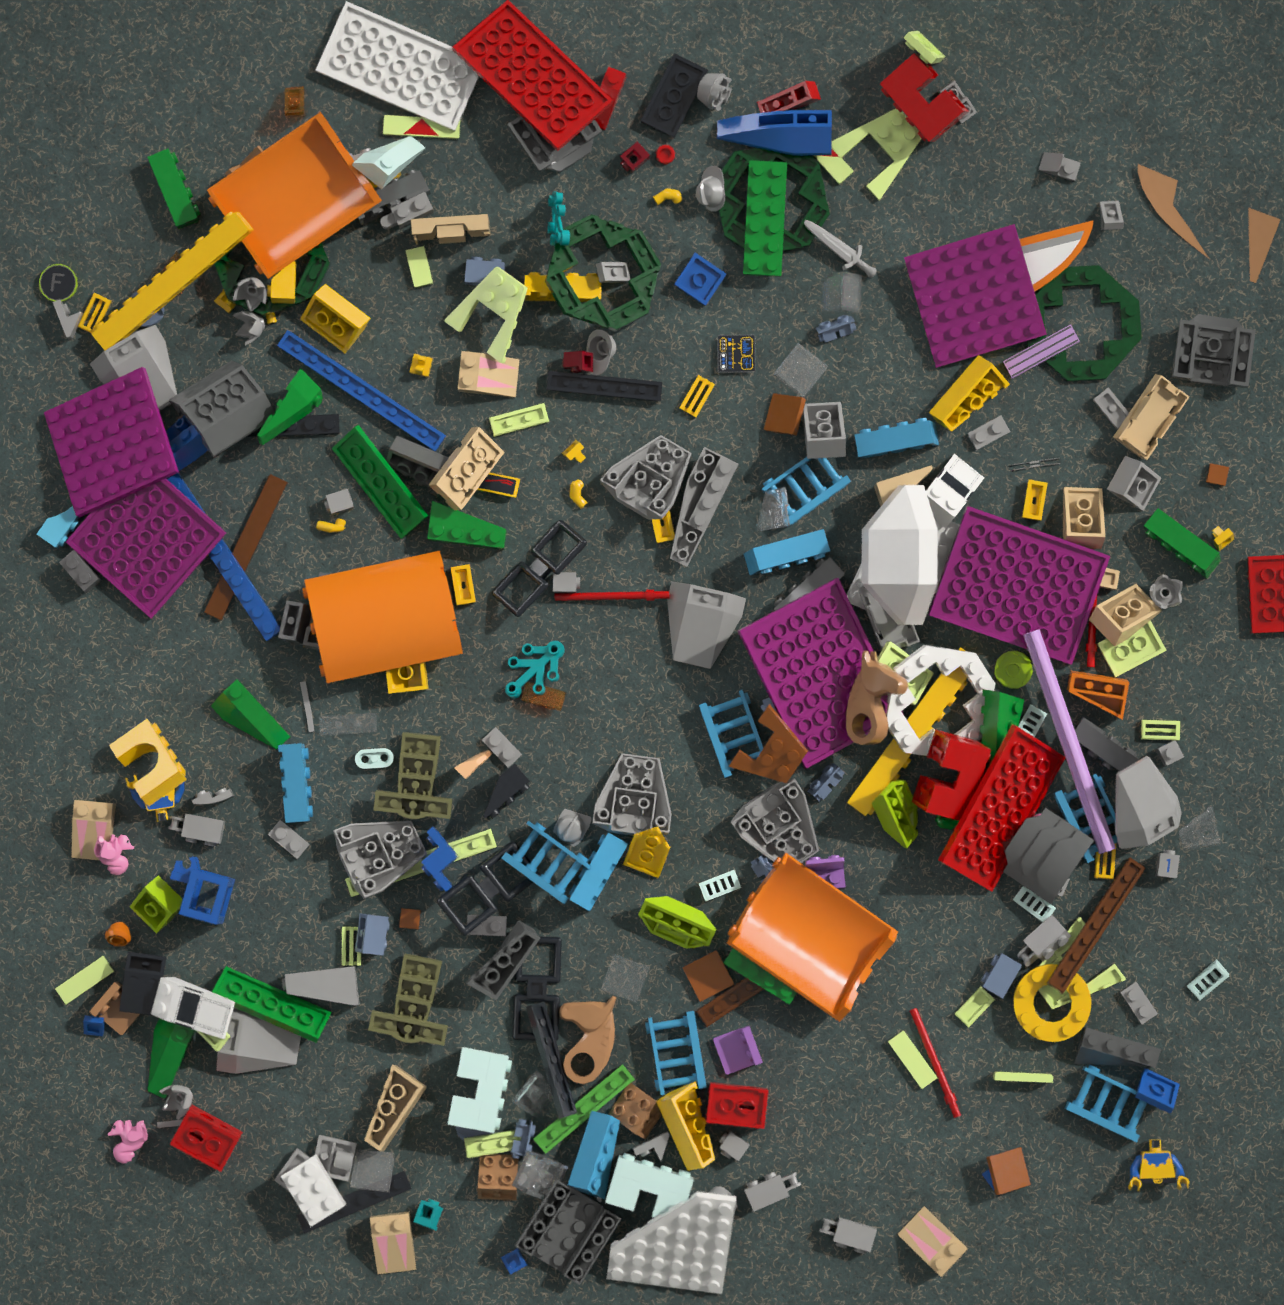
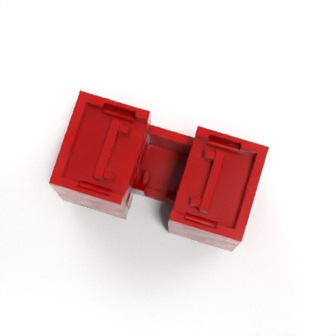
(930, 118)
(956, 753)

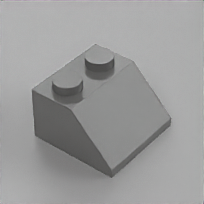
(1134, 483)

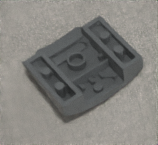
(546, 156)
(1213, 352)
(1045, 854)

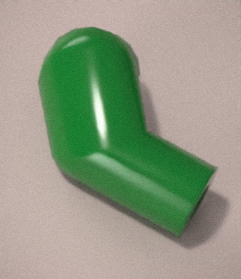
(946, 823)

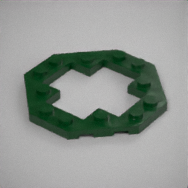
(812, 190)
(230, 271)
(1110, 292)
(593, 310)

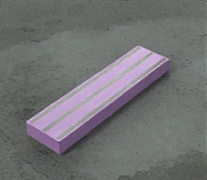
(1041, 351)

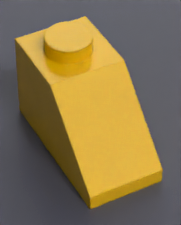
(283, 285)

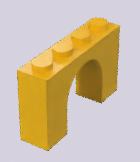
(165, 775)

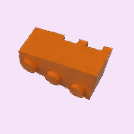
(1100, 690)

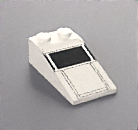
(952, 489)
(192, 1007)

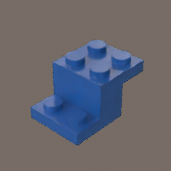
(439, 860)

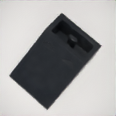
(508, 785)
(141, 982)

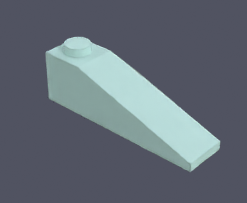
(388, 161)

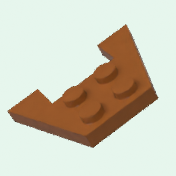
(780, 754)

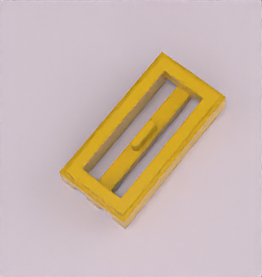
(88, 309)
(705, 382)
(1112, 865)

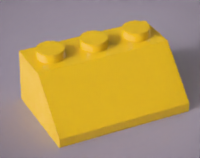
(334, 318)
(407, 678)

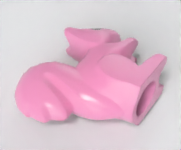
(110, 853)
(132, 1139)

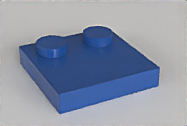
(699, 279)
(1157, 1090)

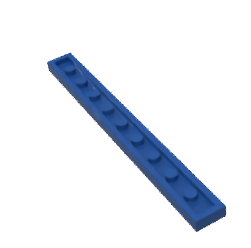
(361, 390)
(237, 577)

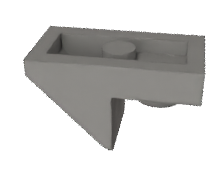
(1059, 166)
(1111, 215)
(68, 323)
(658, 1143)

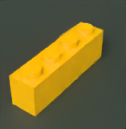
(585, 287)
(968, 393)
(687, 1126)

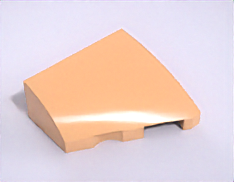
(470, 765)

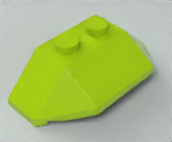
(897, 812)
(677, 922)

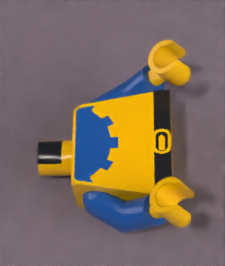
(160, 805)
(1156, 1167)

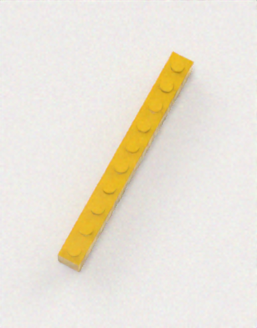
(173, 280)
(893, 758)

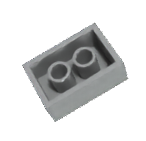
(824, 430)

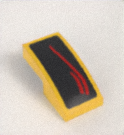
(500, 485)

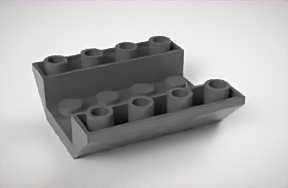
(224, 406)
(568, 1231)

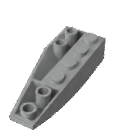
(701, 498)

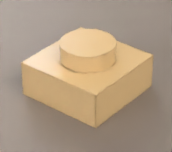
(1110, 579)

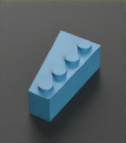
(896, 438)
(787, 551)
(295, 782)
(602, 865)
(595, 1155)

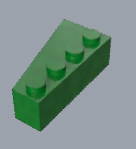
(999, 714)

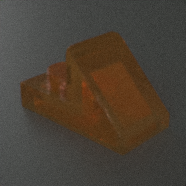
(295, 102)

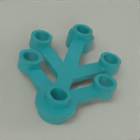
(555, 227)
(537, 667)

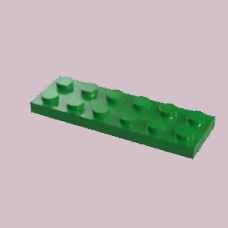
(765, 218)
(379, 482)
(272, 1004)

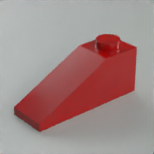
(612, 86)
(791, 98)

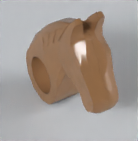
(865, 699)
(598, 1039)

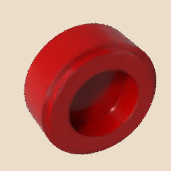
(665, 154)

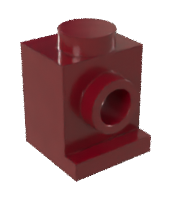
(637, 151)
(578, 361)

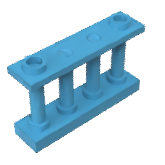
(823, 493)
(715, 730)
(1072, 816)
(530, 869)
(693, 1059)
(1094, 1114)

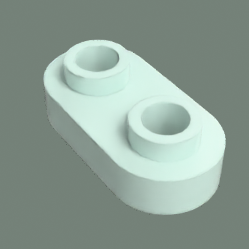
(374, 758)

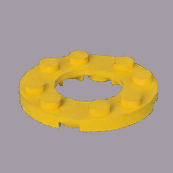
(1042, 1029)

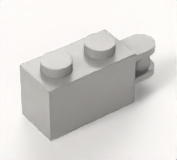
(413, 208)
(199, 828)
(1044, 941)
(769, 1190)
(850, 1234)

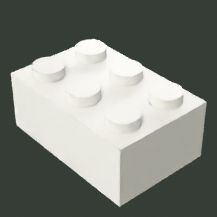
(313, 1190)

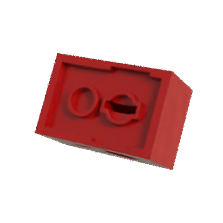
(737, 1105)
(206, 1138)

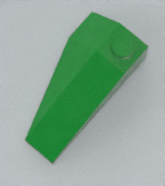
(300, 400)
(245, 712)
(167, 1054)

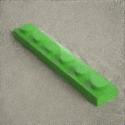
(590, 1102)

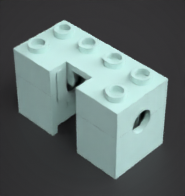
(483, 1110)
(636, 1175)

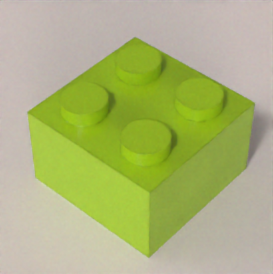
(157, 904)

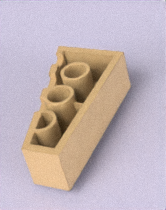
(396, 1102)

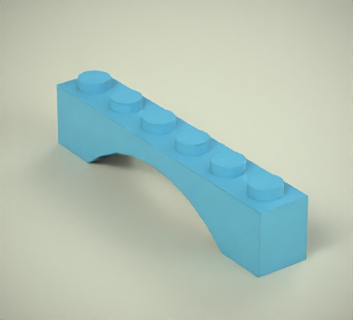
(58, 527)

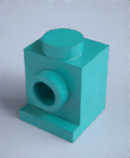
(422, 1214)

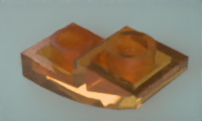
(550, 699)

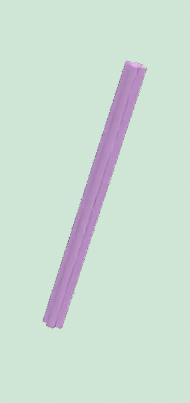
(1069, 741)

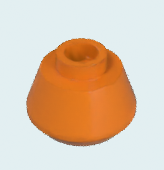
(118, 934)

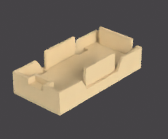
(450, 228)
(1151, 416)
(467, 468)

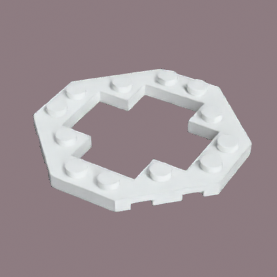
(947, 662)

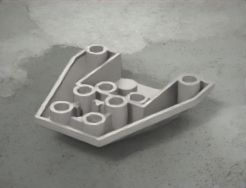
(141, 349)
(649, 478)
(701, 622)
(634, 797)
(1144, 805)
(778, 822)
(378, 853)
(256, 1045)

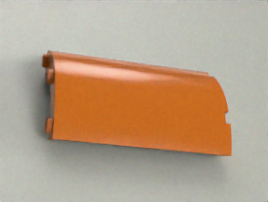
(295, 194)
(382, 617)
(811, 936)

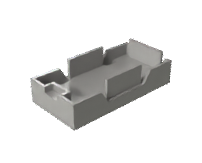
(884, 624)

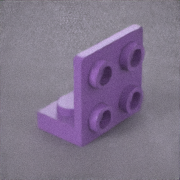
(829, 869)
(737, 1050)

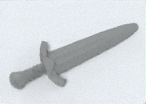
(840, 248)

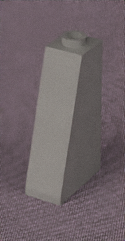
(329, 984)

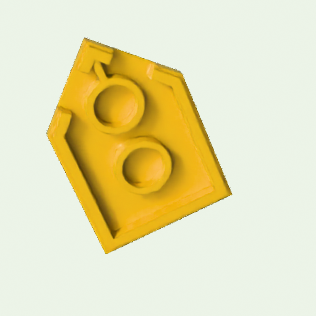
(647, 852)

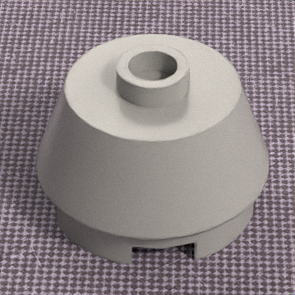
(714, 90)

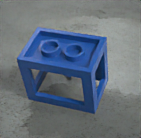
(194, 878)

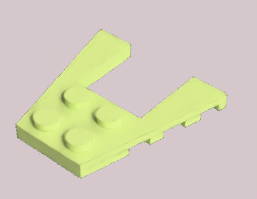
(893, 135)
(504, 297)
(1105, 979)

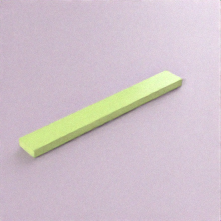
(463, 847)

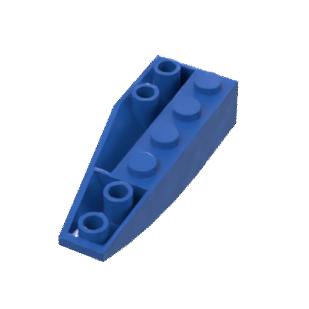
(781, 131)
(185, 442)

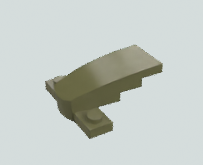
(416, 781)
(413, 1004)

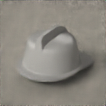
(711, 189)
(603, 349)
(571, 827)

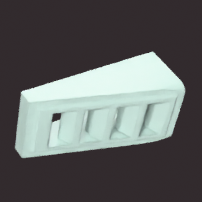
(1027, 715)
(729, 889)
(1049, 911)
(1224, 975)

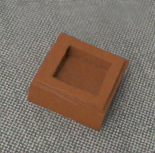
(1217, 474)
(410, 918)

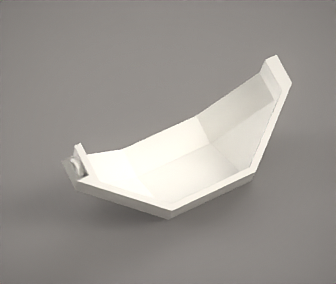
(901, 555)

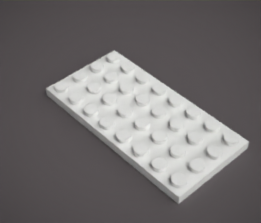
(398, 66)

